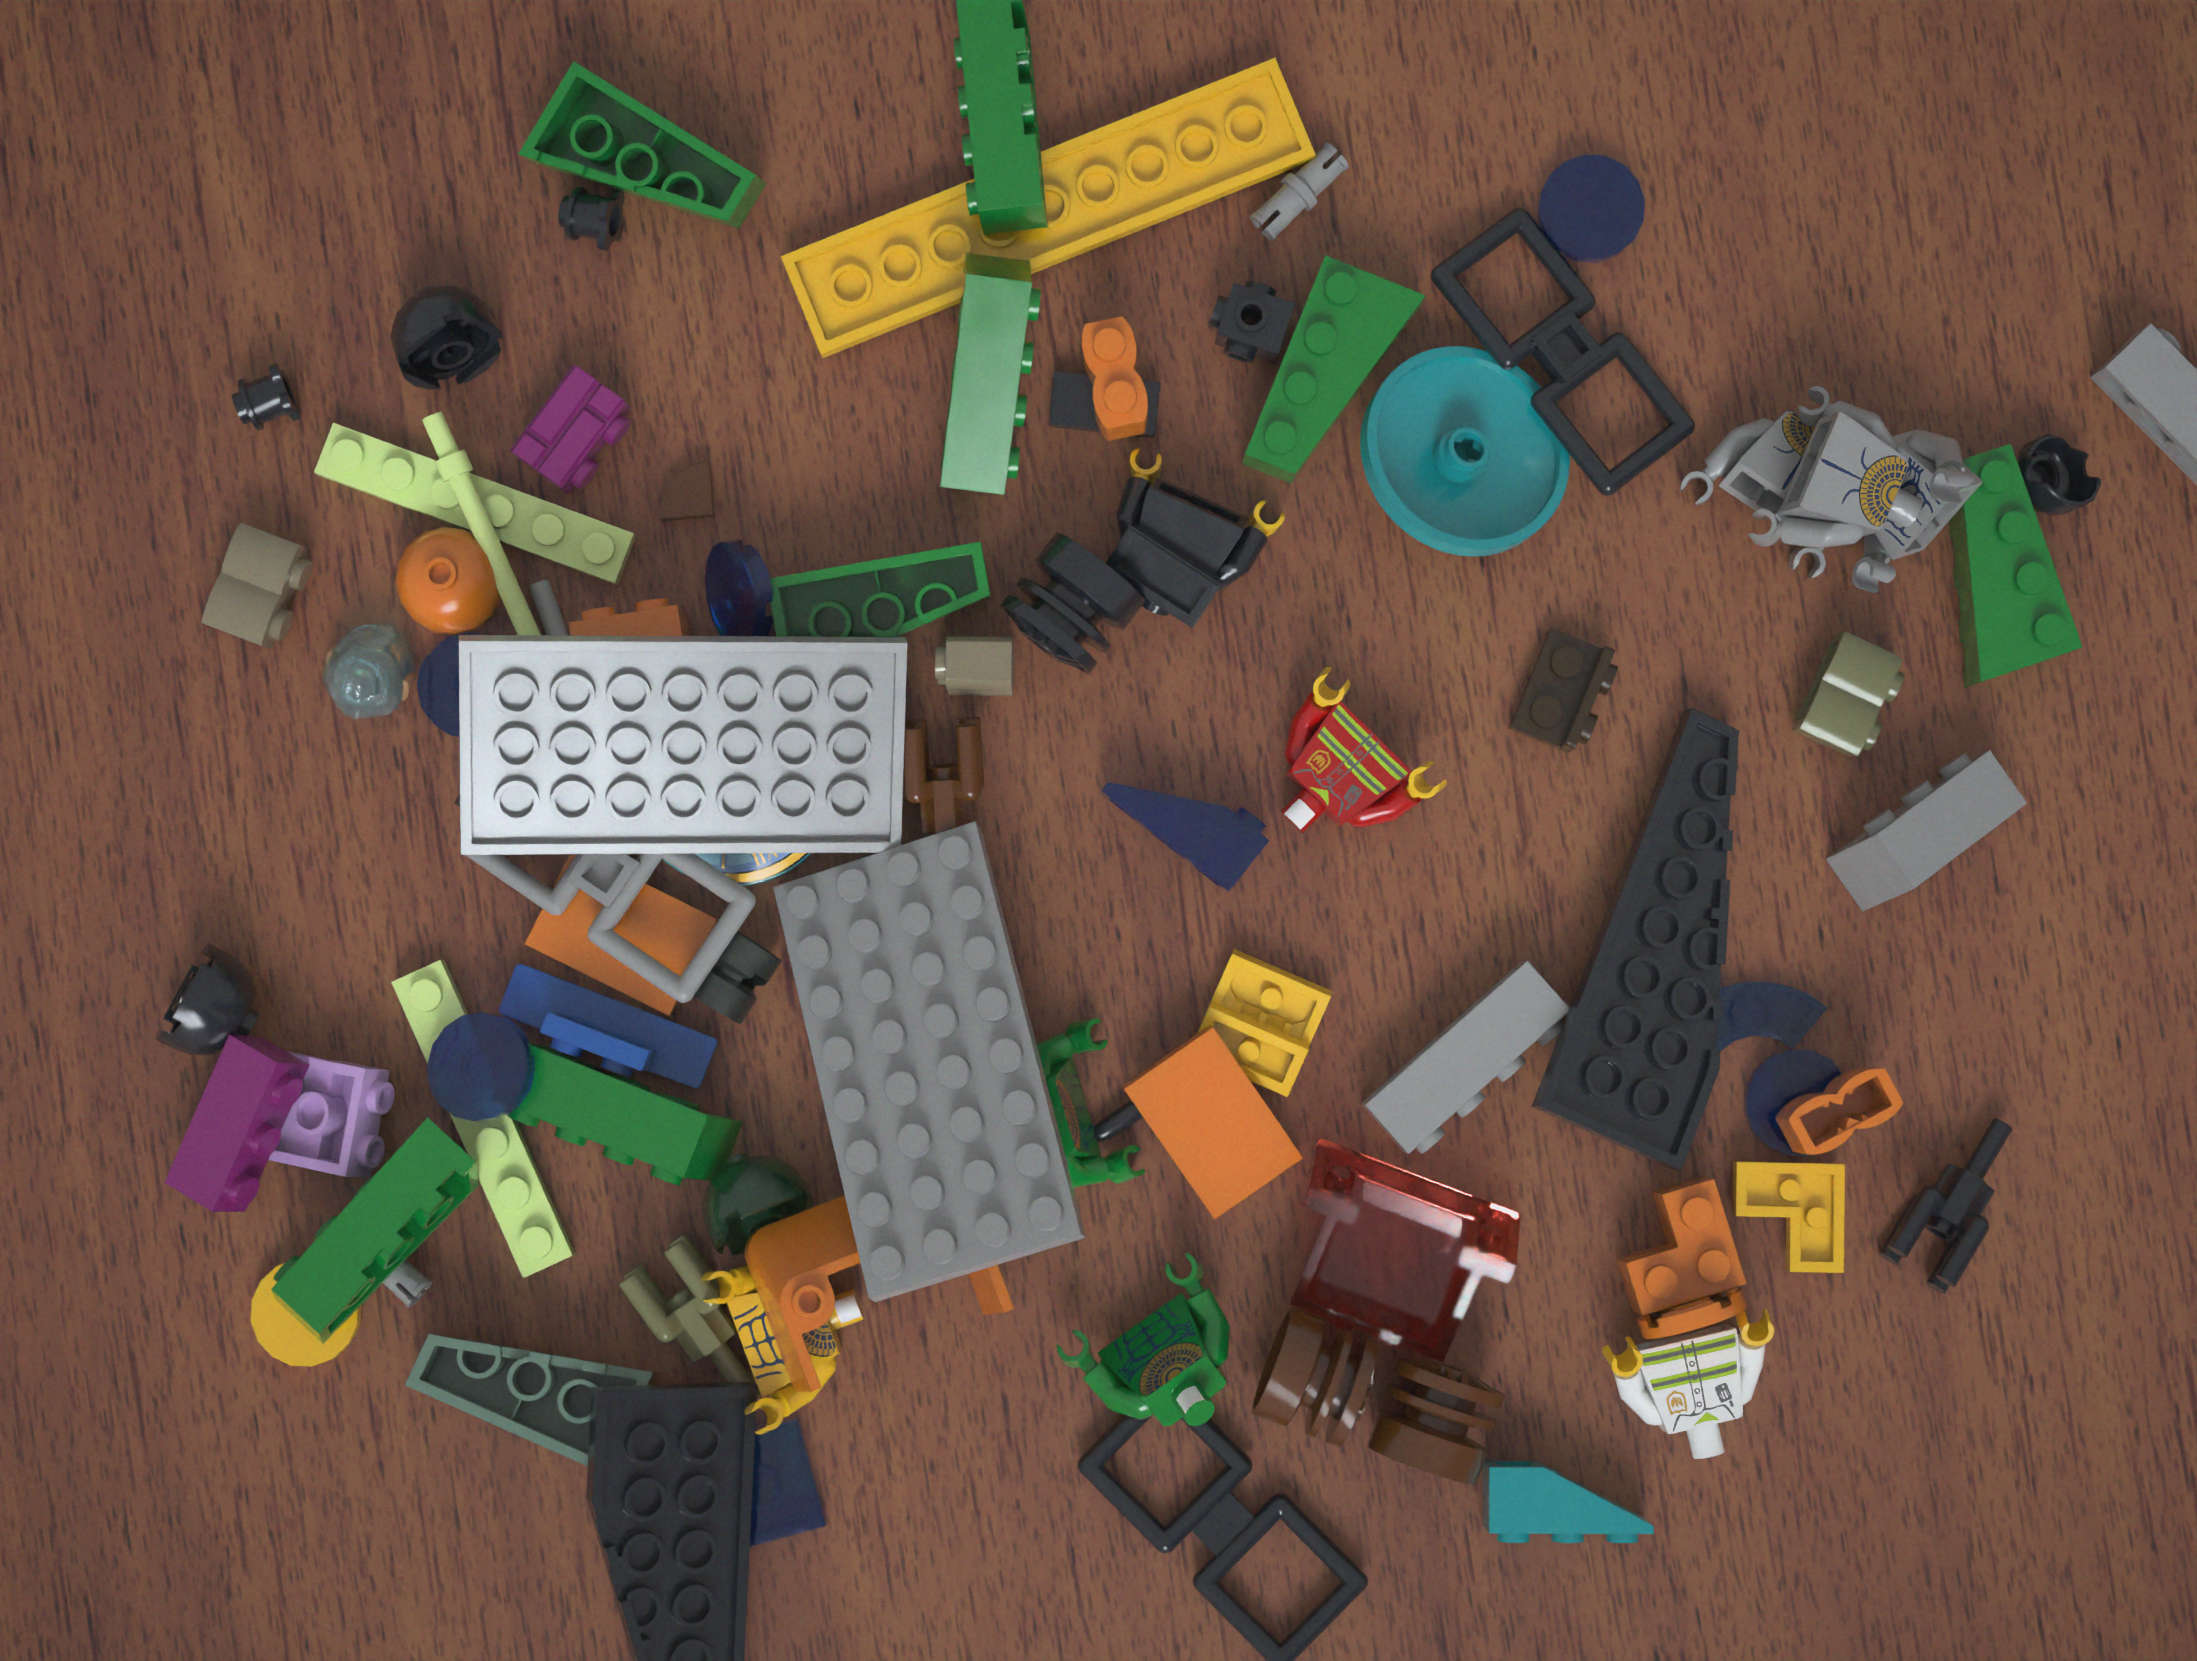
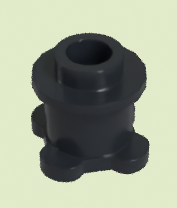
(592, 216)
(265, 399)

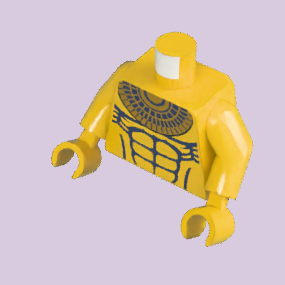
(761, 1349)

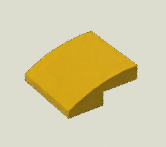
(1266, 1019)

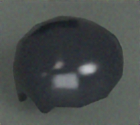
(2056, 475)

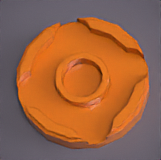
(1692, 1314)

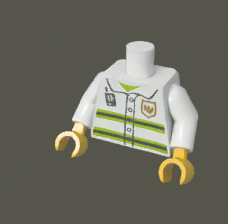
(1693, 1379)

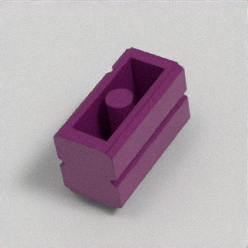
(572, 430)

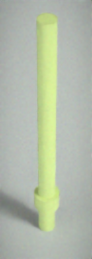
(455, 468)

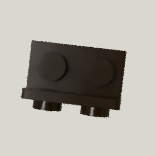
(1563, 691)

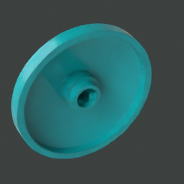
(1462, 452)

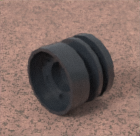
(1072, 603)

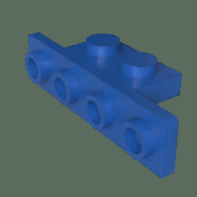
(602, 1025)

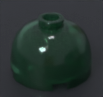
(750, 1196)

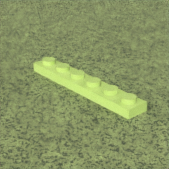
(515, 516)
(497, 1145)

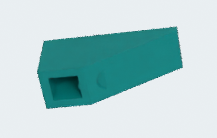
(1536, 1499)

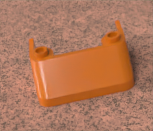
(791, 1275)

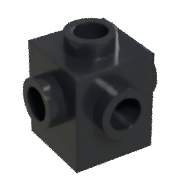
(1246, 341)

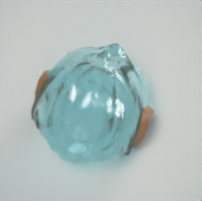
(370, 670)

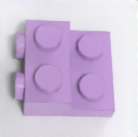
(336, 1118)

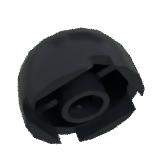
(444, 335)
(210, 1005)

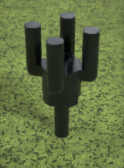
(1951, 1212)

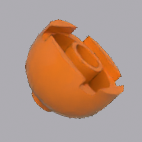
(447, 582)

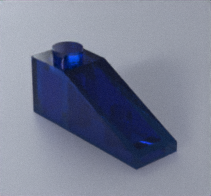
(1200, 832)

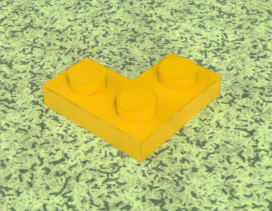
(1810, 1200)

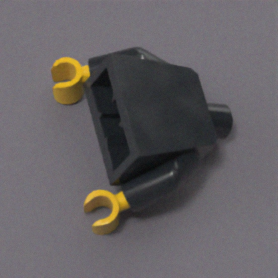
(1192, 524)

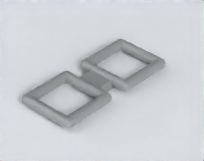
(615, 884)

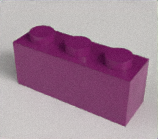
(237, 1124)

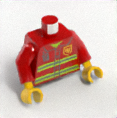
(1345, 766)

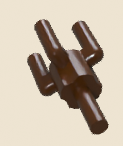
(948, 789)

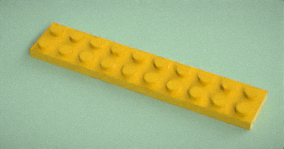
(1094, 194)

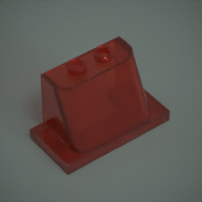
(1397, 1250)

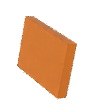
(654, 923)
(1212, 1121)

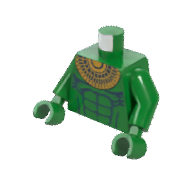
(1071, 1111)
(1165, 1361)

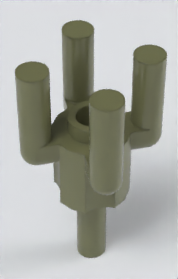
(685, 1316)

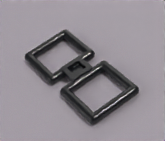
(1563, 351)
(1229, 1533)

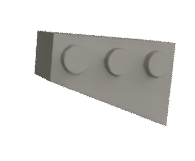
(1927, 831)

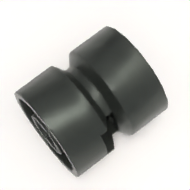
(734, 977)

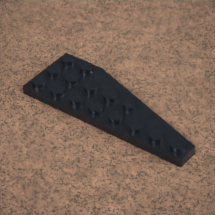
(1648, 1007)
(675, 1513)

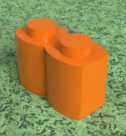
(1117, 388)
(1849, 1102)

